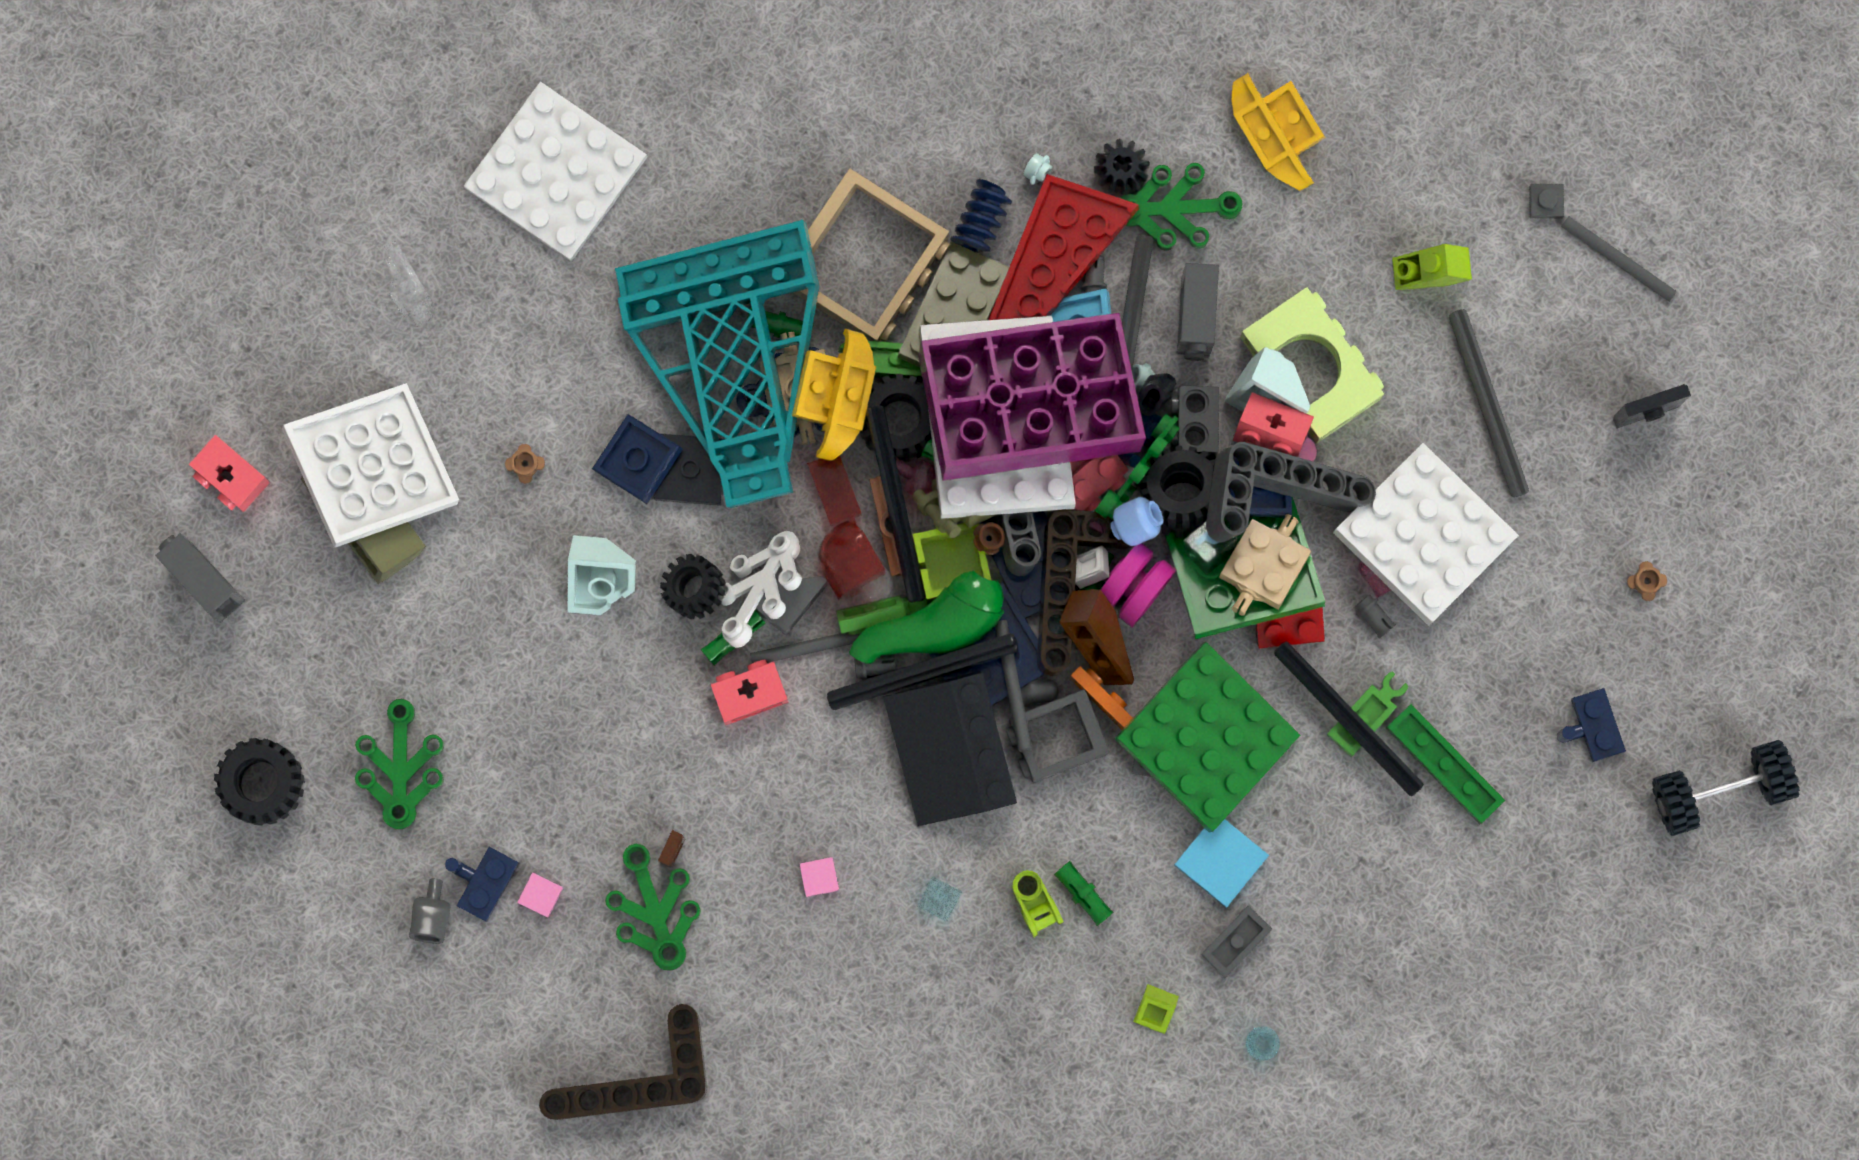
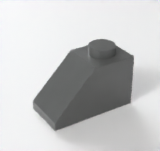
(796, 602)

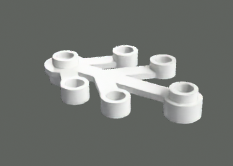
(781, 551)

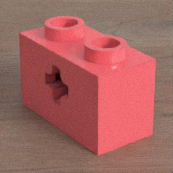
(1273, 425)
(218, 457)
(738, 707)

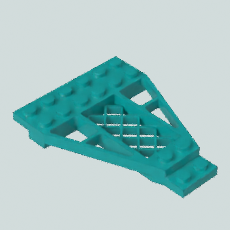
(717, 280)

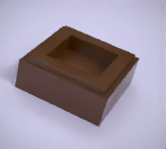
(672, 849)

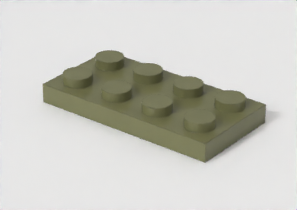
(959, 292)

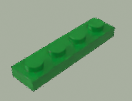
(1445, 764)

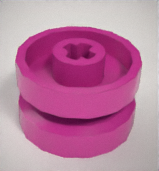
(1134, 583)

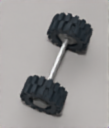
(1772, 771)

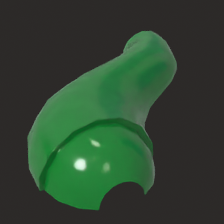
(949, 623)

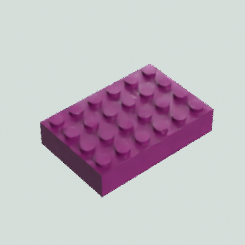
(1031, 396)

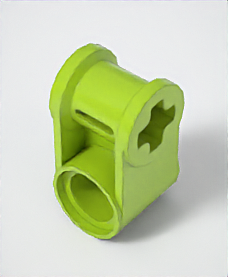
(1036, 904)

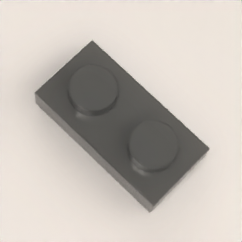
(1236, 941)

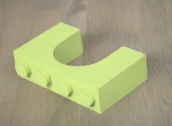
(1305, 319)

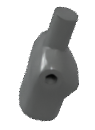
(430, 915)

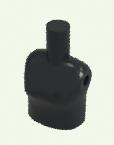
(1155, 393)

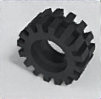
(681, 575)

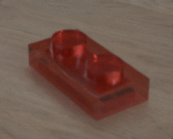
(834, 490)

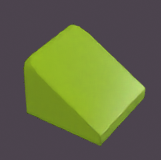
(1156, 1009)

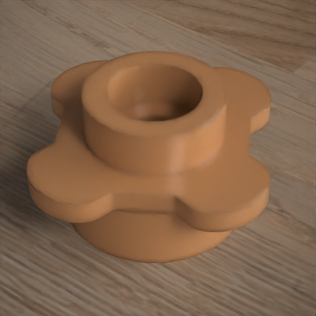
(524, 454)
(1656, 579)

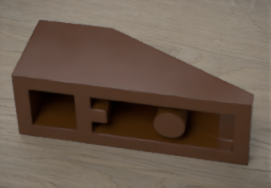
(1097, 634)

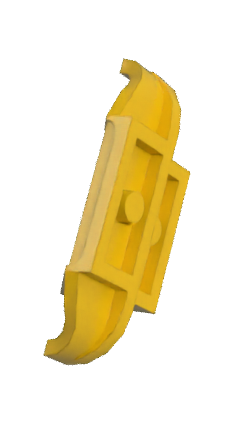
(1277, 128)
(837, 393)

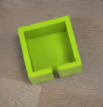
(947, 558)

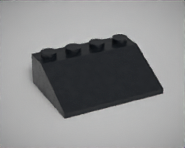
(950, 749)

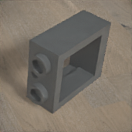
(1197, 310)
(199, 577)
(1090, 725)

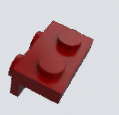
(1295, 629)

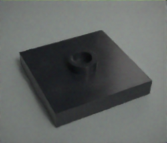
(1652, 406)
(692, 475)

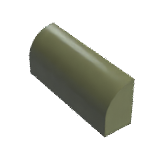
(387, 550)

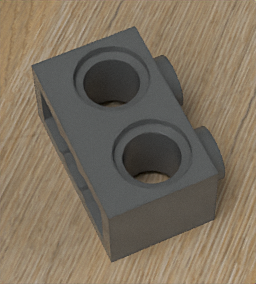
(1204, 422)

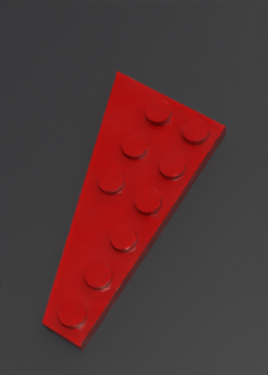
(1058, 246)

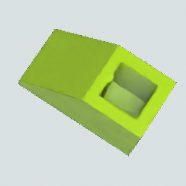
(1432, 267)

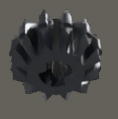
(1120, 178)

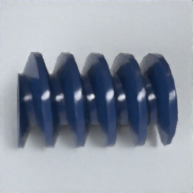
(981, 216)

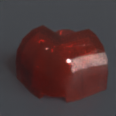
(848, 559)

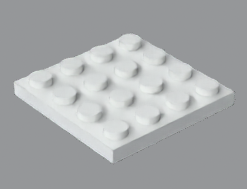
(555, 171)
(370, 465)
(1426, 534)

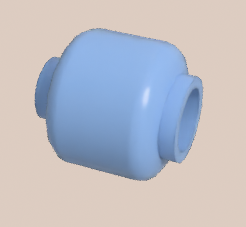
(1137, 521)

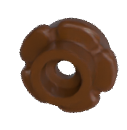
(997, 538)

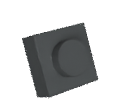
(1546, 201)

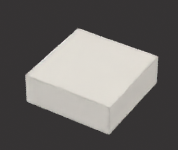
(1092, 567)

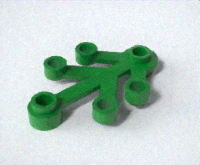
(1172, 207)
(1163, 433)
(400, 770)
(655, 912)

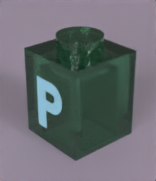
(1206, 552)

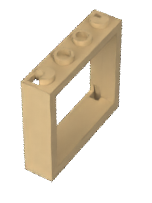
(918, 276)

